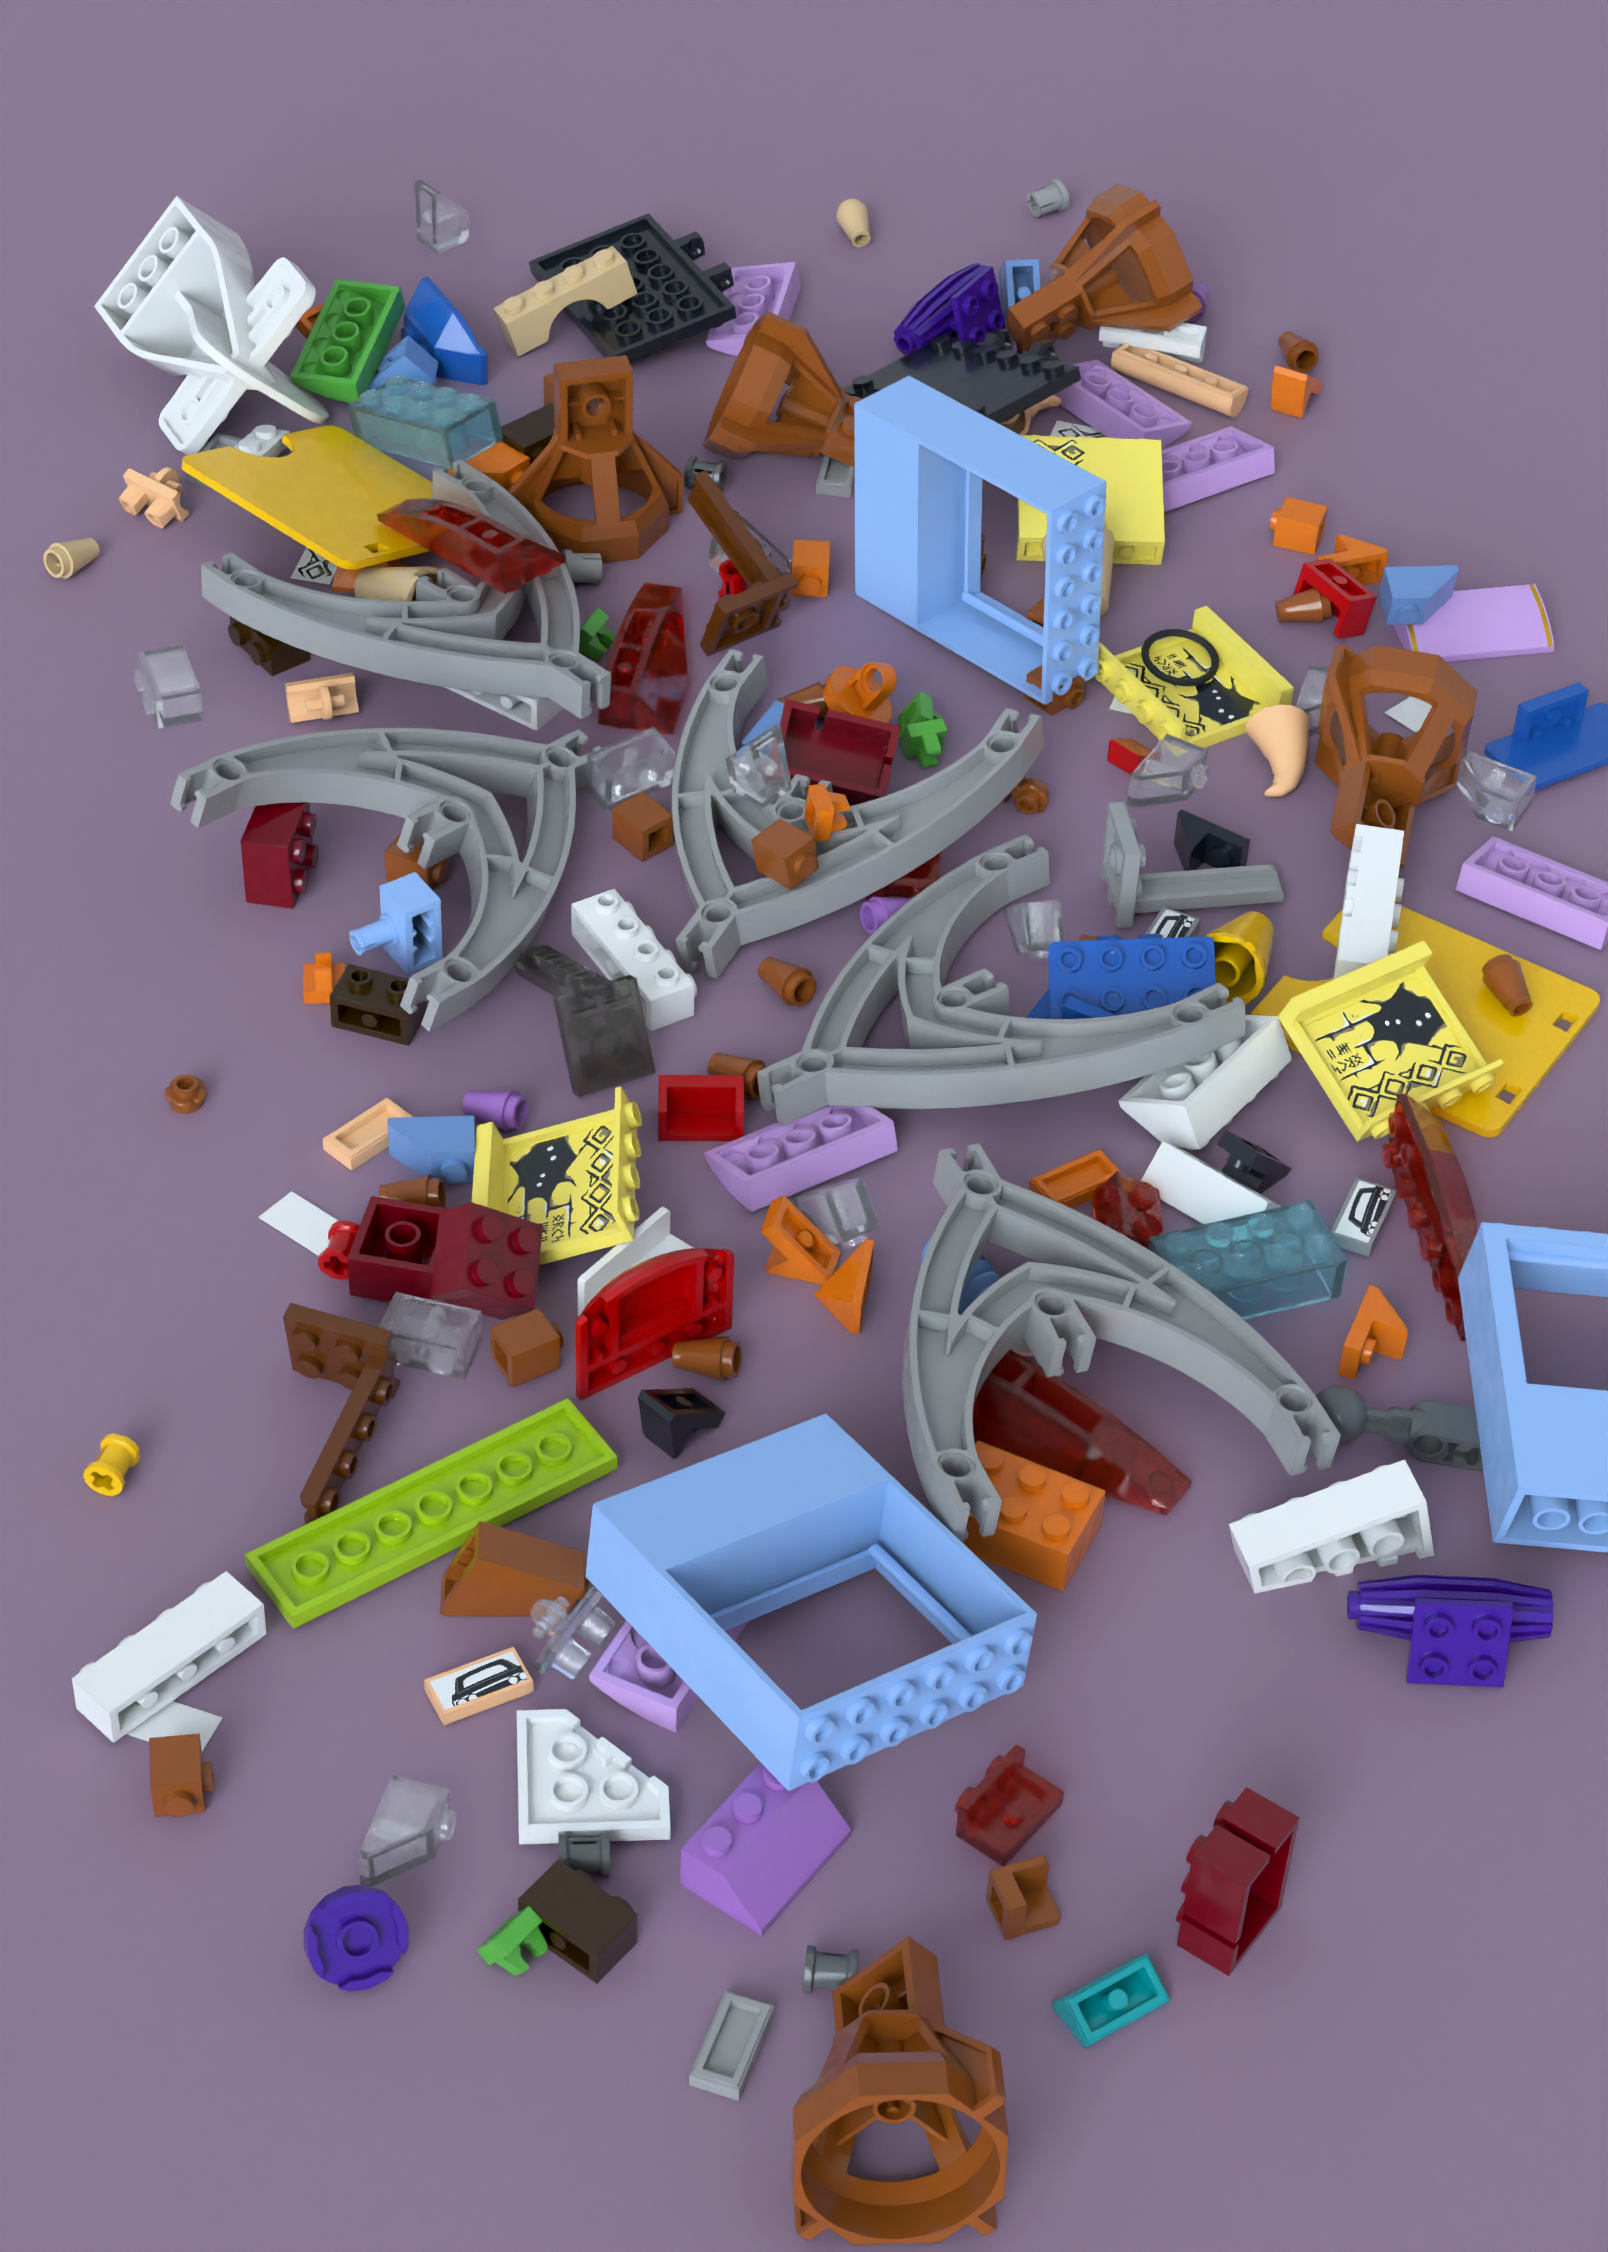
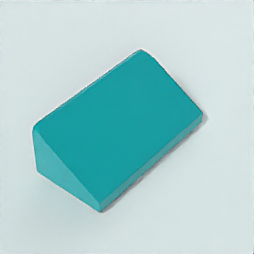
(1112, 2000)

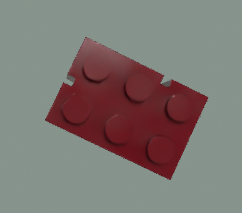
(846, 751)
(1236, 1880)

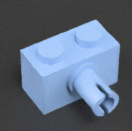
(407, 925)

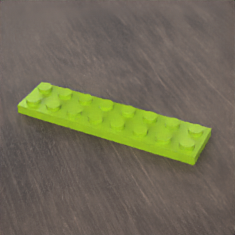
(429, 1512)

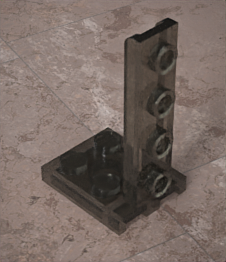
(596, 1017)

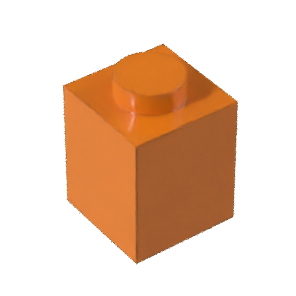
(1299, 525)
(811, 568)

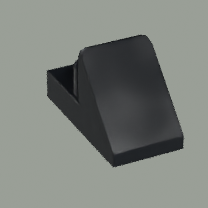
(1205, 842)
(1251, 1163)
(672, 1415)

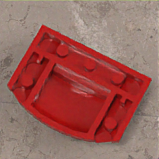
(648, 1310)

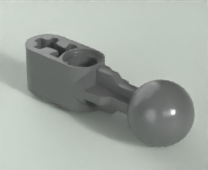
(1429, 1430)

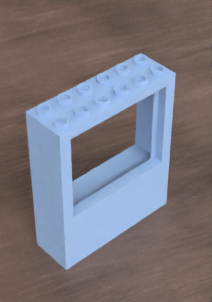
(921, 535)
(1537, 1442)
(775, 1527)

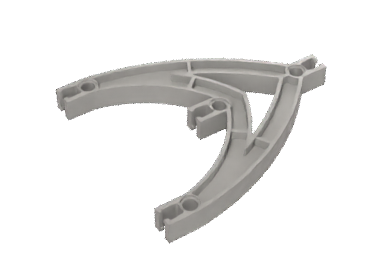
(449, 631)
(444, 793)
(876, 847)
(962, 1033)
(1078, 1290)

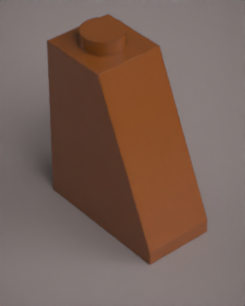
(508, 1573)

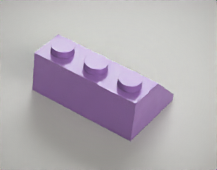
(762, 1848)

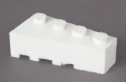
(1370, 899)
(1335, 1530)

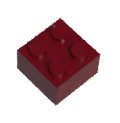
(278, 853)
(393, 1250)
(486, 1261)

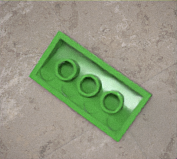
(349, 339)

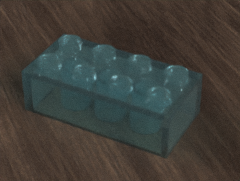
(425, 421)
(1260, 1259)

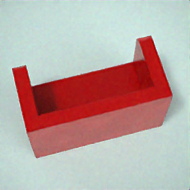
(1348, 597)
(700, 1107)

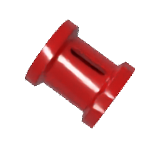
(731, 580)
(334, 1258)

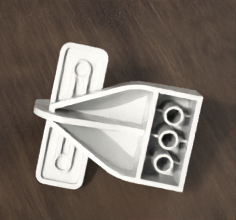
(196, 312)

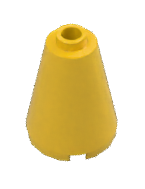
(1243, 954)

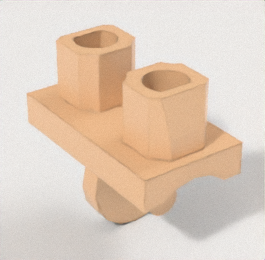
(158, 491)
(321, 697)

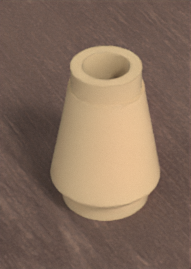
(854, 220)
(68, 557)

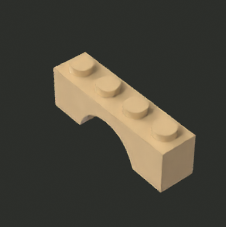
(528, 316)

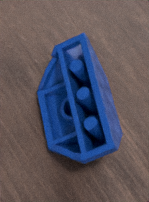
(445, 335)

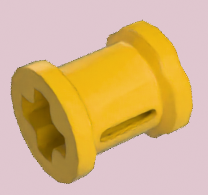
(108, 1471)

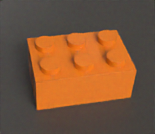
(1042, 1520)

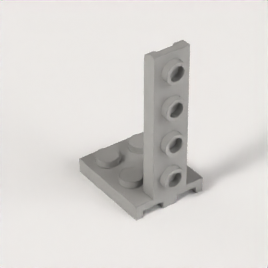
(1175, 890)

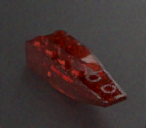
(473, 542)
(648, 663)
(1434, 1196)
(1073, 1435)

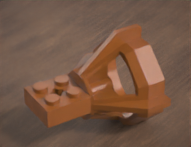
(1124, 280)
(812, 414)
(601, 449)
(1384, 773)
(893, 2066)

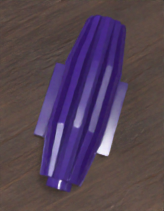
(959, 303)
(1453, 1623)

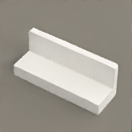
(1182, 342)
(1201, 1188)
(650, 1240)

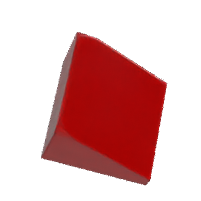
(1126, 753)

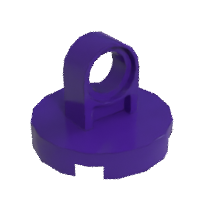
(355, 1937)

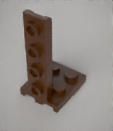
(757, 608)
(357, 1359)

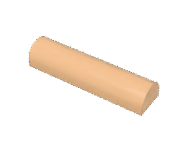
(1180, 379)

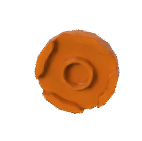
(858, 694)

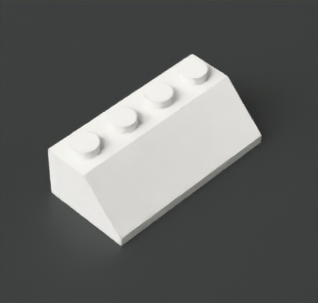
(1203, 1095)

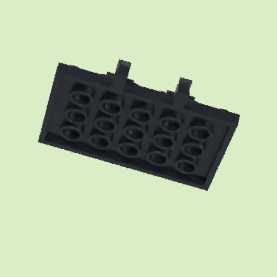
(672, 291)
(979, 375)

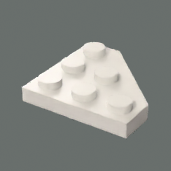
(582, 1784)

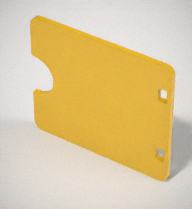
(320, 493)
(1525, 1043)

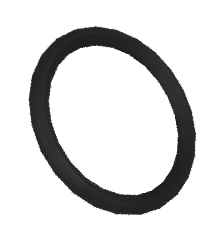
(1185, 634)

